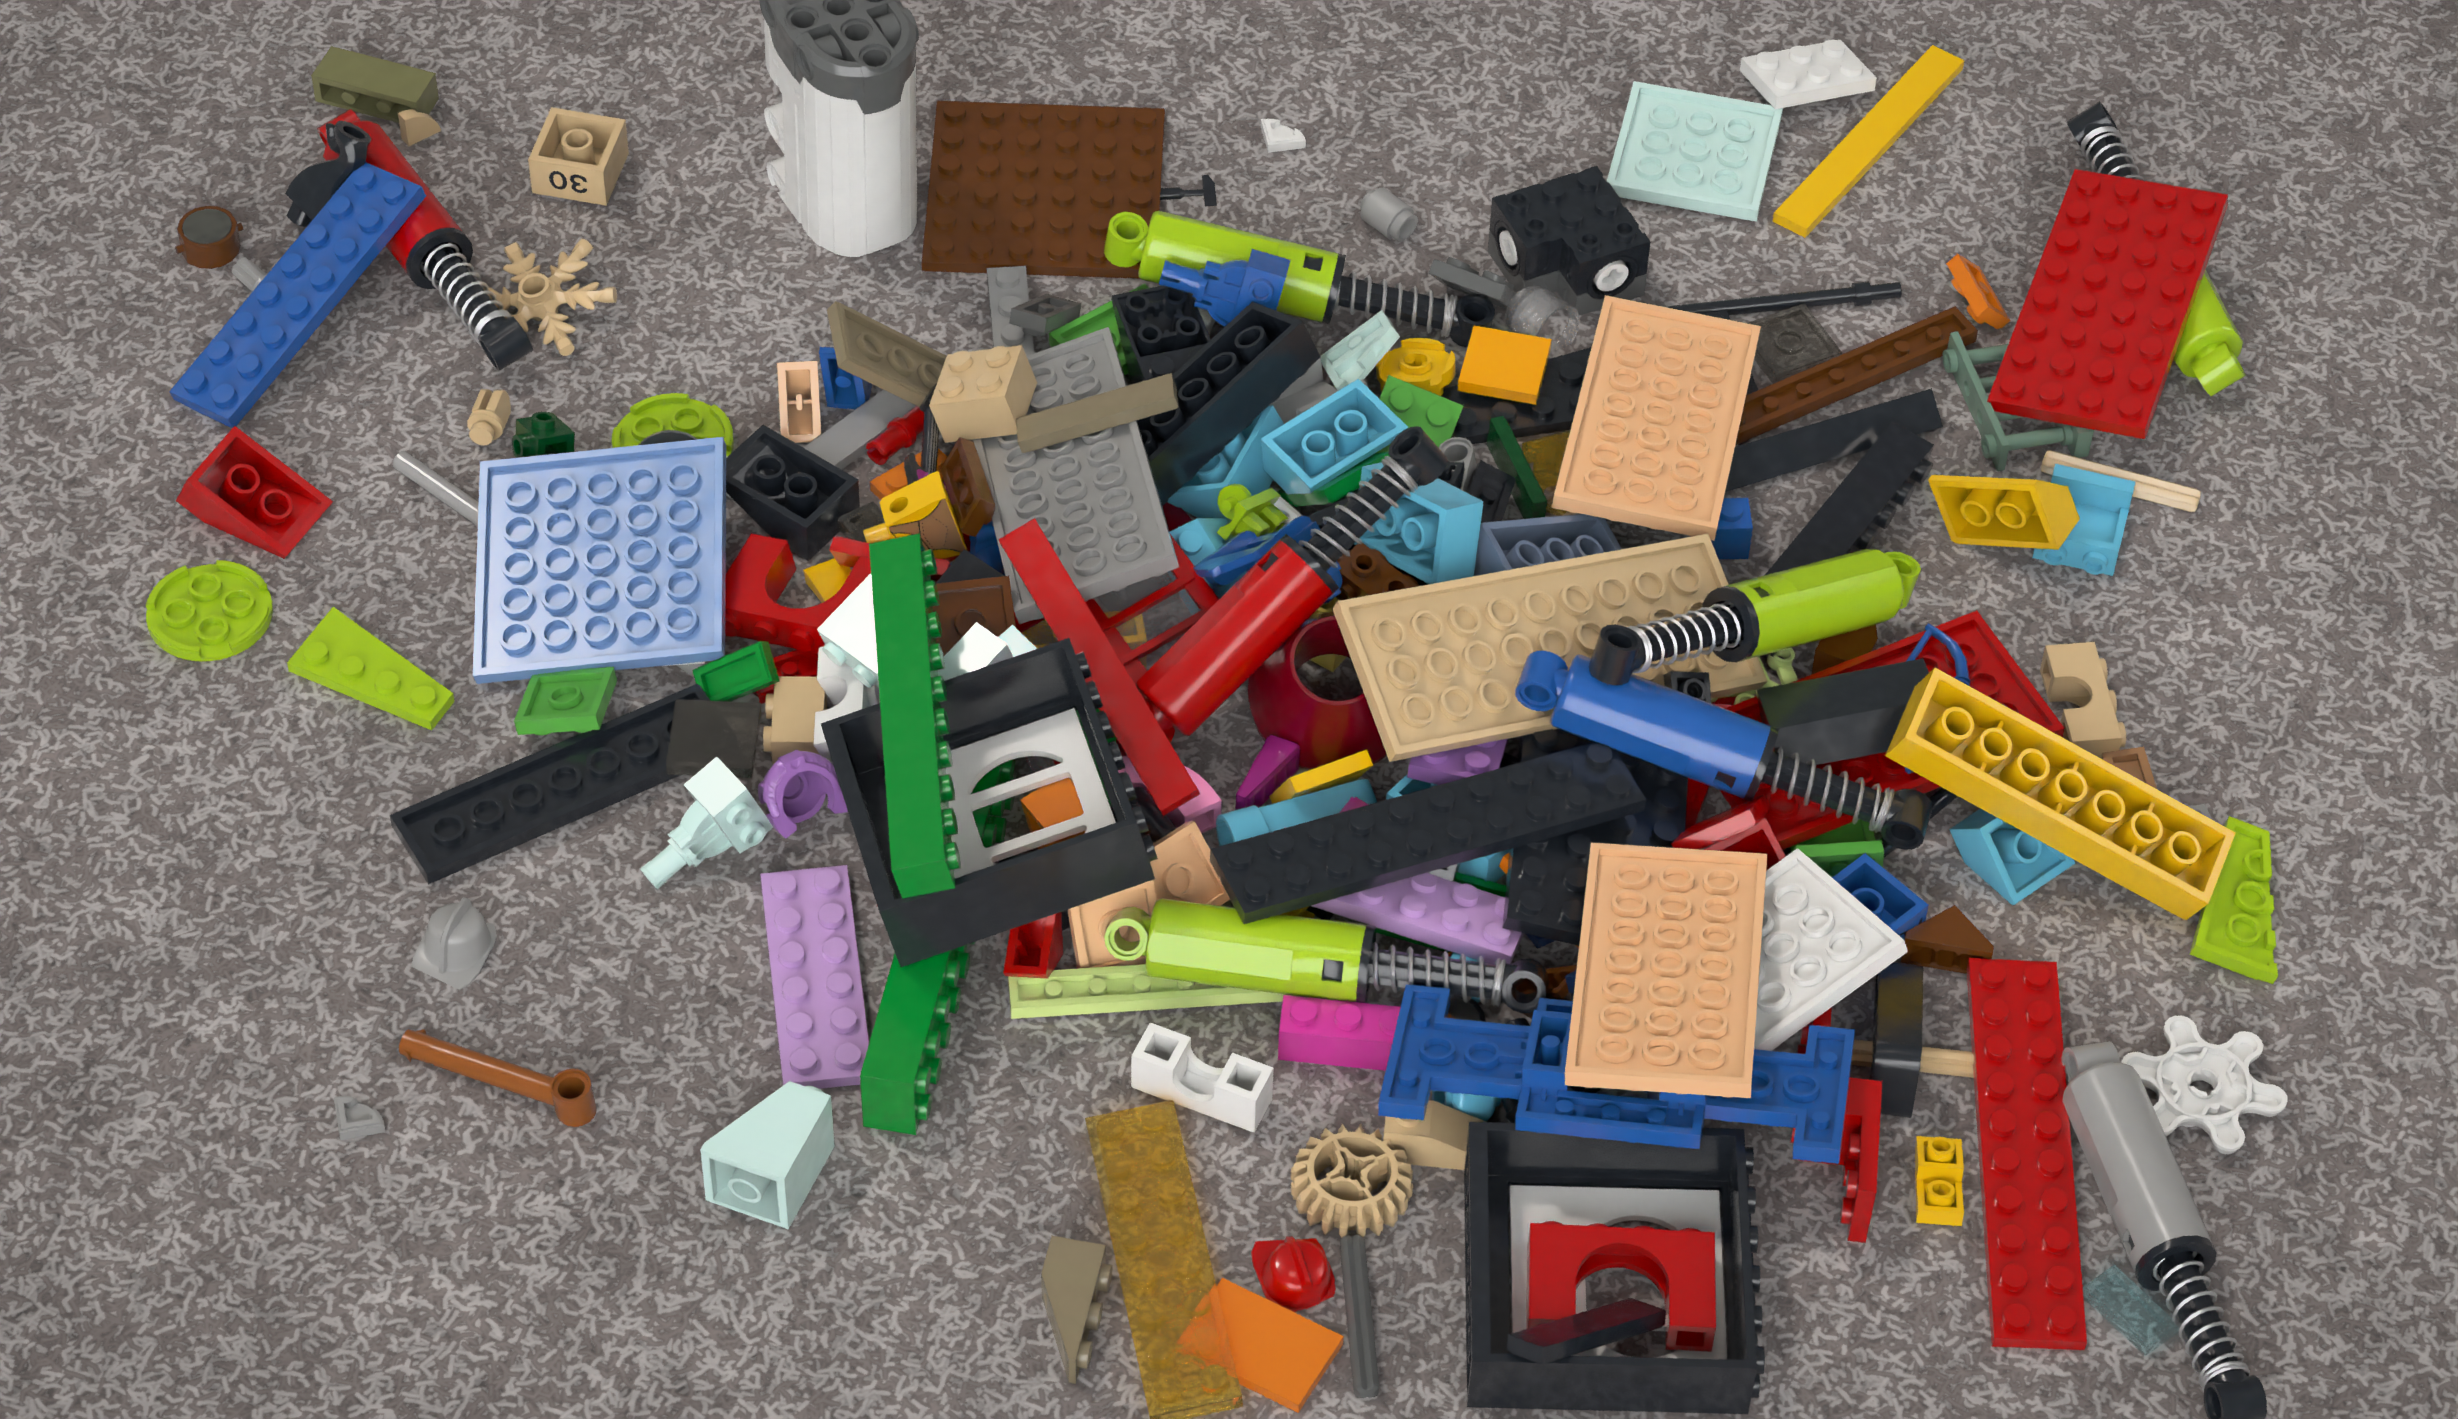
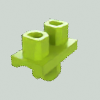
(1249, 512)

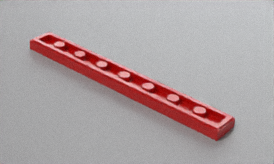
(1121, 700)

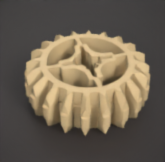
(1345, 1194)

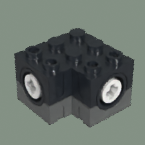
(1570, 240)

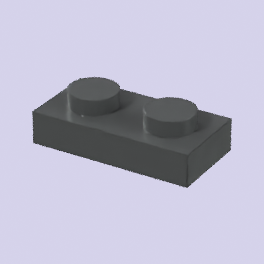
(1044, 314)

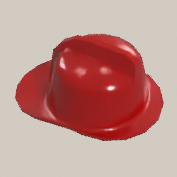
(1293, 1272)

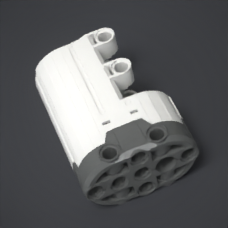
(844, 119)

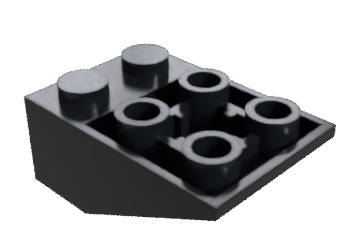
(1158, 330)

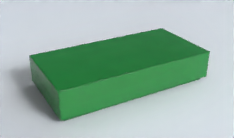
(738, 673)

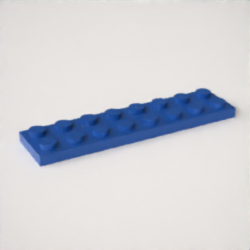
(297, 294)

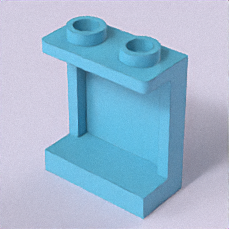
(2103, 512)

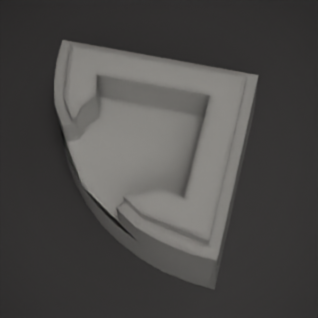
(356, 1118)

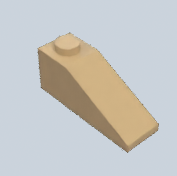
(1436, 1140)

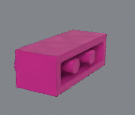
(1336, 1032)

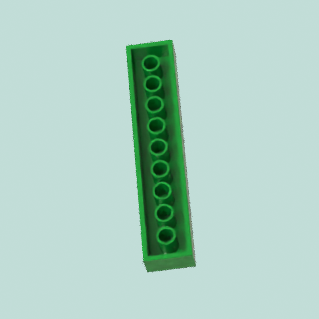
(916, 1009)

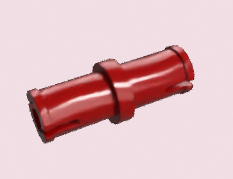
(899, 433)

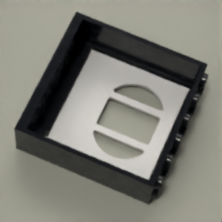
(994, 717)
(1607, 1184)

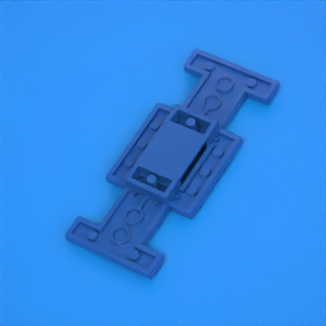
(1531, 1062)

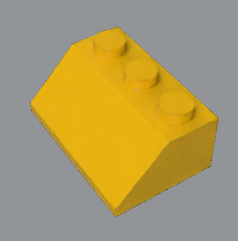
(2005, 511)

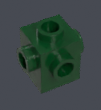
(542, 436)

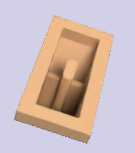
(799, 400)

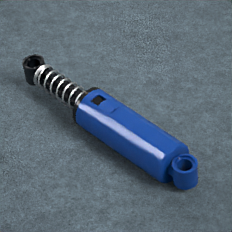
(1707, 744)

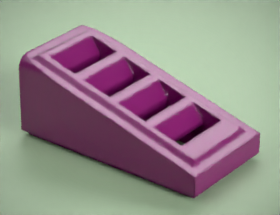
(1271, 768)

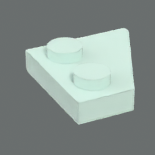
(1359, 351)

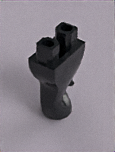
(320, 181)

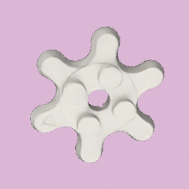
(2221, 1066)

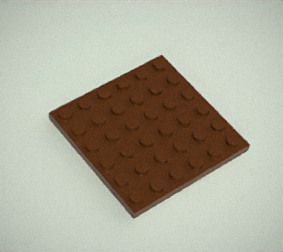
(1038, 185)

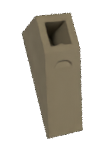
(1070, 1290)

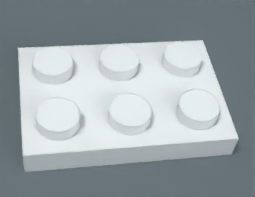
(1807, 74)

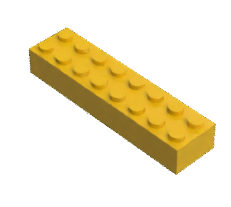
(2060, 794)

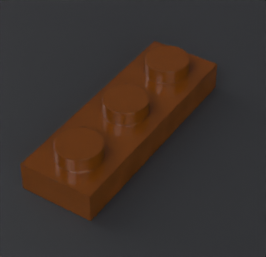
(968, 487)

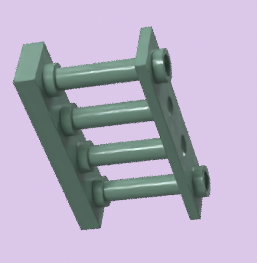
(1993, 439)

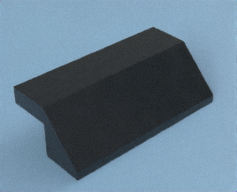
(1840, 713)

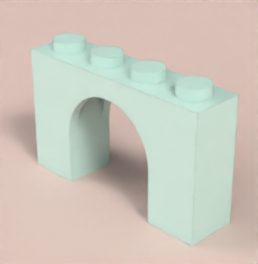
(852, 640)

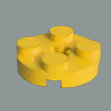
(1425, 367)

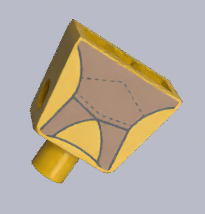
(921, 510)

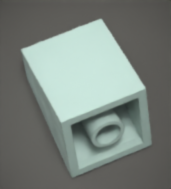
(770, 1154)

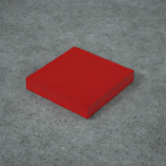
(1723, 825)

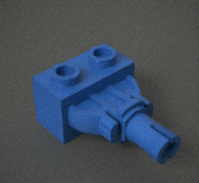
(1232, 285)

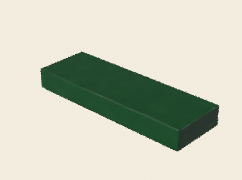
(1511, 460)

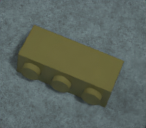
(373, 85)

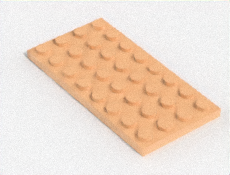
(1657, 418)
(1668, 971)

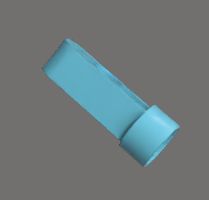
(1257, 821)

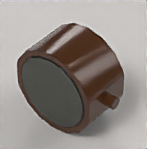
(208, 237)

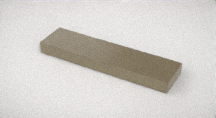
(1097, 413)

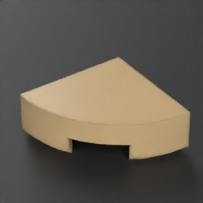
(416, 126)

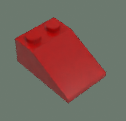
(253, 495)

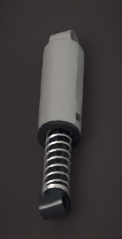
(2156, 1218)

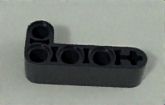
(1897, 1036)

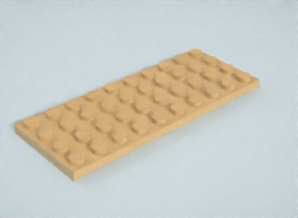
(1450, 653)

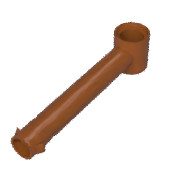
(567, 1091)

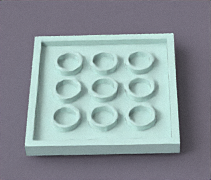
(1694, 151)

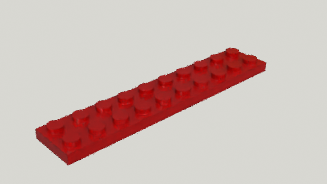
(2025, 1156)

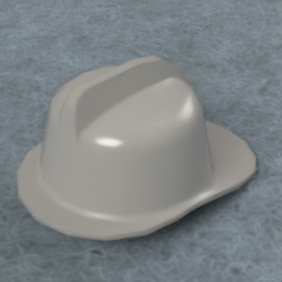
(455, 944)

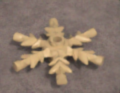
(542, 296)

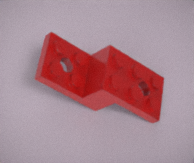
(1858, 1145)

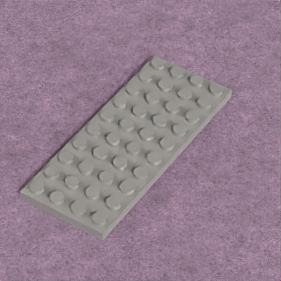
(1086, 492)

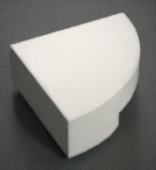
(1281, 137)

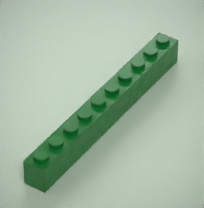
(913, 717)

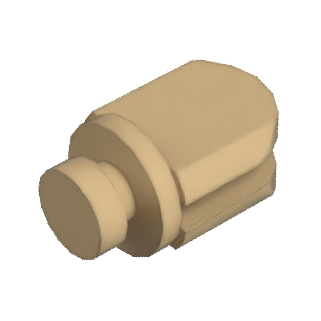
(489, 416)

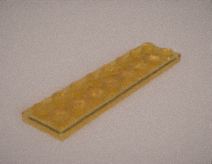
(1163, 1263)

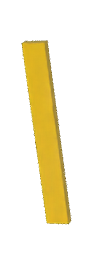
(1868, 141)

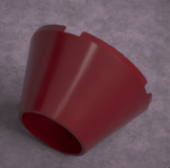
(1290, 711)

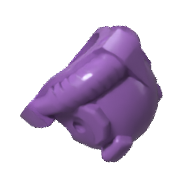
(797, 789)

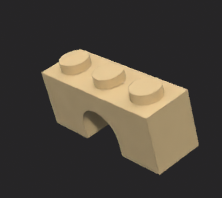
(2080, 677)

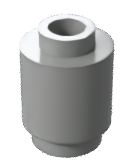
(1388, 214)

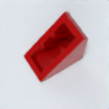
(1035, 948)

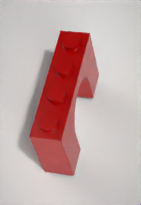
(755, 586)
(1674, 1260)

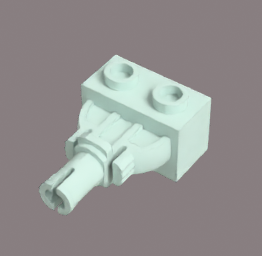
(718, 819)

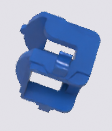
(1247, 549)

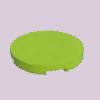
(676, 413)
(209, 611)

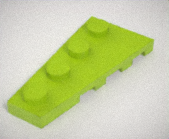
(364, 668)
(2237, 921)

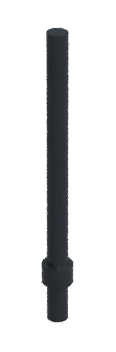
(1860, 293)

